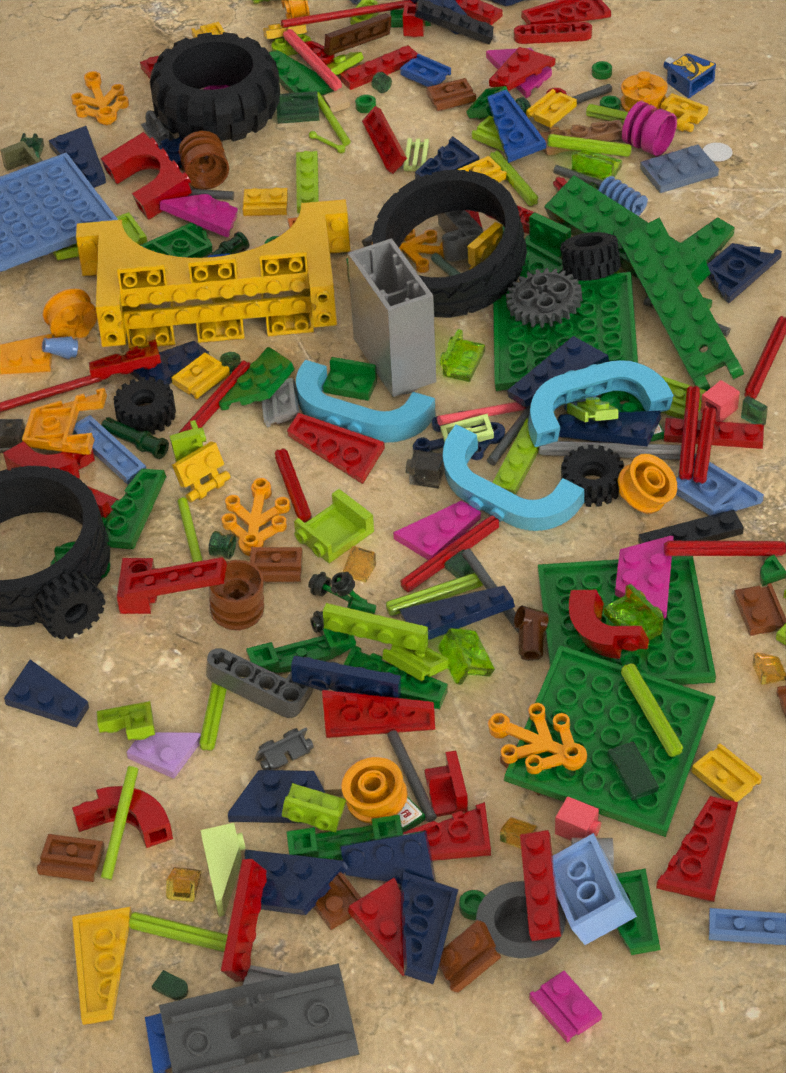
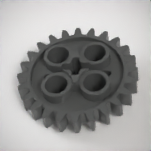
(544, 297)

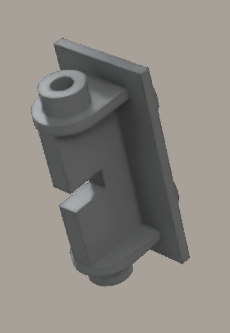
(155, 128)
(292, 742)

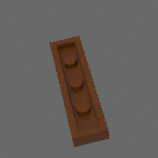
(357, 34)

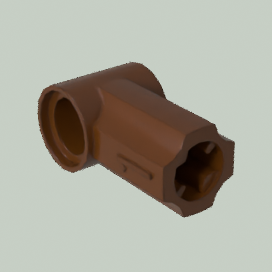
(531, 627)

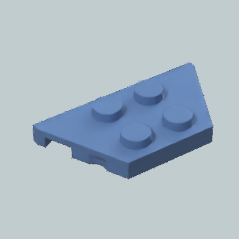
(719, 492)

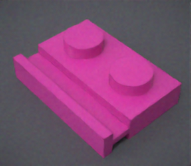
(565, 1006)

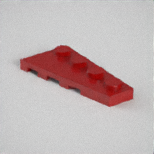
(566, 11)
(341, 447)
(369, 714)
(702, 853)

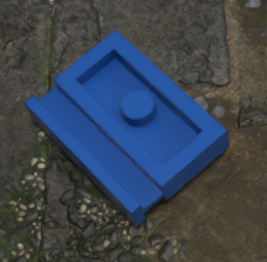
(425, 71)

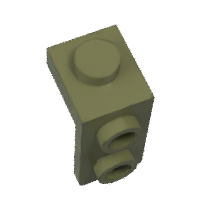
(18, 155)

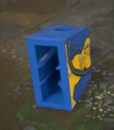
(689, 73)

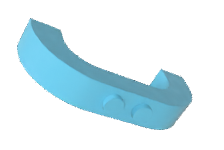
(592, 381)
(381, 425)
(497, 501)

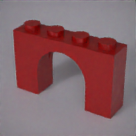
(143, 154)

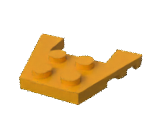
(53, 424)

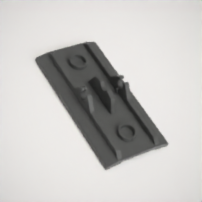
(262, 1026)

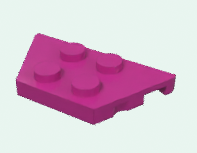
(498, 58)
(203, 211)
(647, 570)

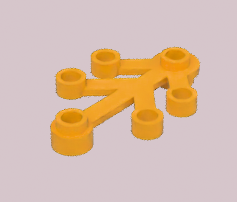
(105, 114)
(414, 246)
(253, 538)
(539, 742)

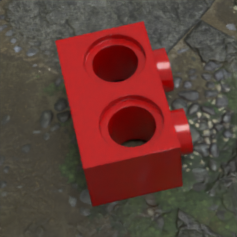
(137, 606)

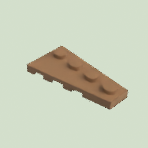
(600, 131)

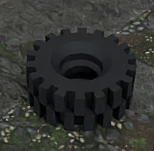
(147, 417)
(596, 463)
(69, 605)

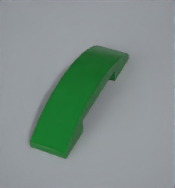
(319, 648)
(327, 844)

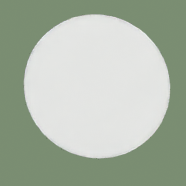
(718, 151)

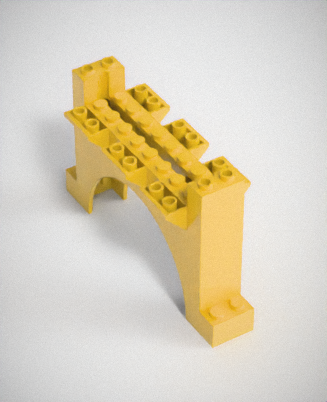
(153, 291)

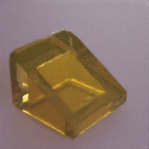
(360, 563)
(768, 668)
(512, 830)
(182, 884)

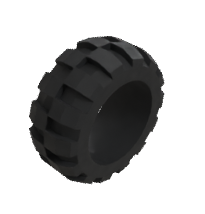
(212, 62)

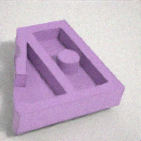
(165, 751)

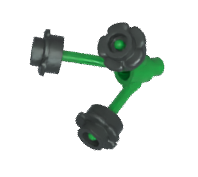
(342, 585)

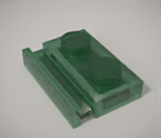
(298, 107)

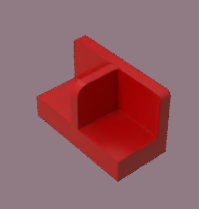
(447, 787)

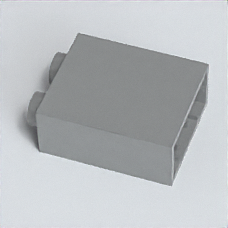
(392, 317)

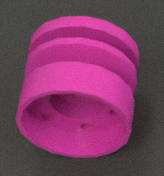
(649, 128)

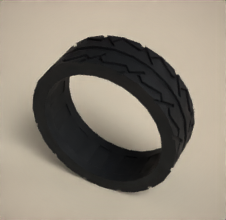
(457, 191)
(52, 491)

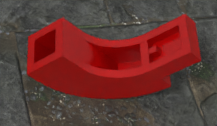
(23, 455)
(603, 639)
(144, 814)

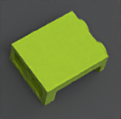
(335, 528)

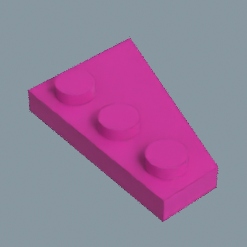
(438, 530)

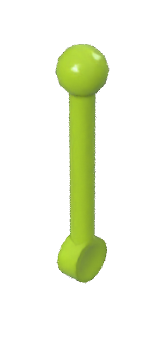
(340, 148)

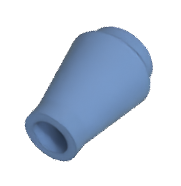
(61, 346)

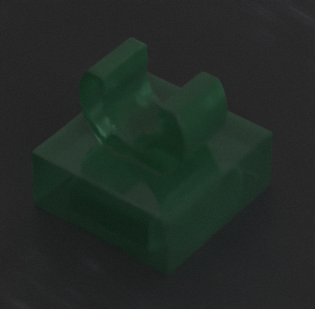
(34, 142)

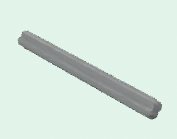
(662, 451)

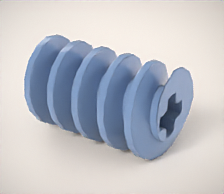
(623, 195)

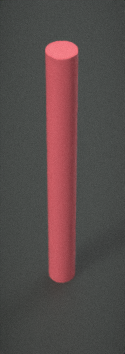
(491, 411)

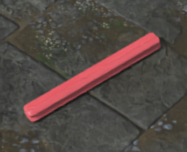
(312, 59)

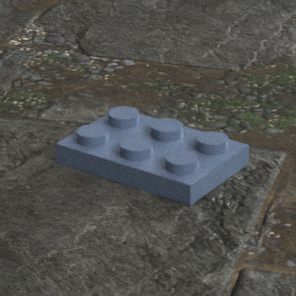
(679, 168)

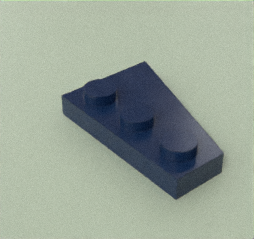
(450, 157)
(172, 362)
(46, 696)
(389, 857)

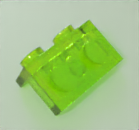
(595, 164)
(461, 357)
(635, 611)
(465, 654)

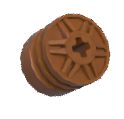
(204, 159)
(240, 599)

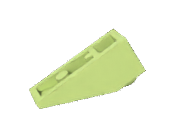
(224, 861)

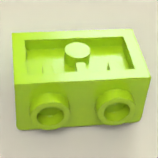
(187, 441)
(313, 808)

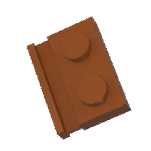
(451, 94)
(278, 563)
(760, 609)
(70, 857)
(335, 903)
(468, 956)

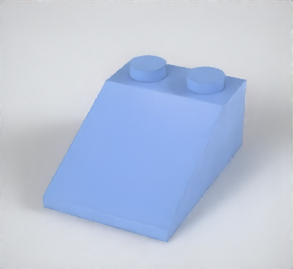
(590, 890)

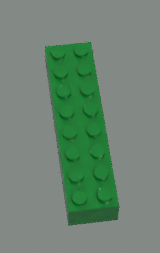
(589, 210)

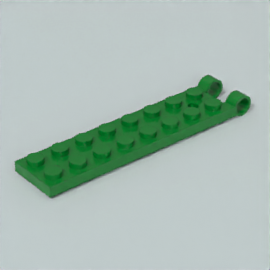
(678, 303)

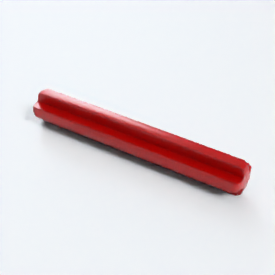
(704, 445)
(292, 485)

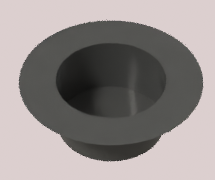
(507, 921)

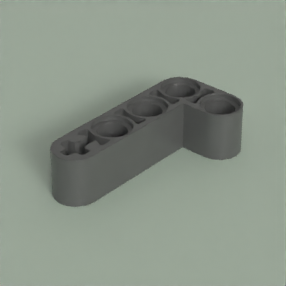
(460, 232)
(227, 668)

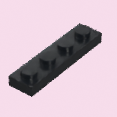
(454, 21)
(703, 529)

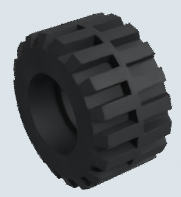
(590, 256)

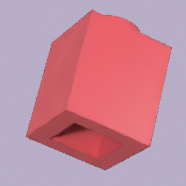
(722, 398)
(577, 820)

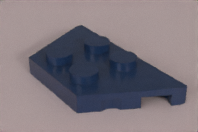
(738, 268)
(265, 795)
(294, 880)

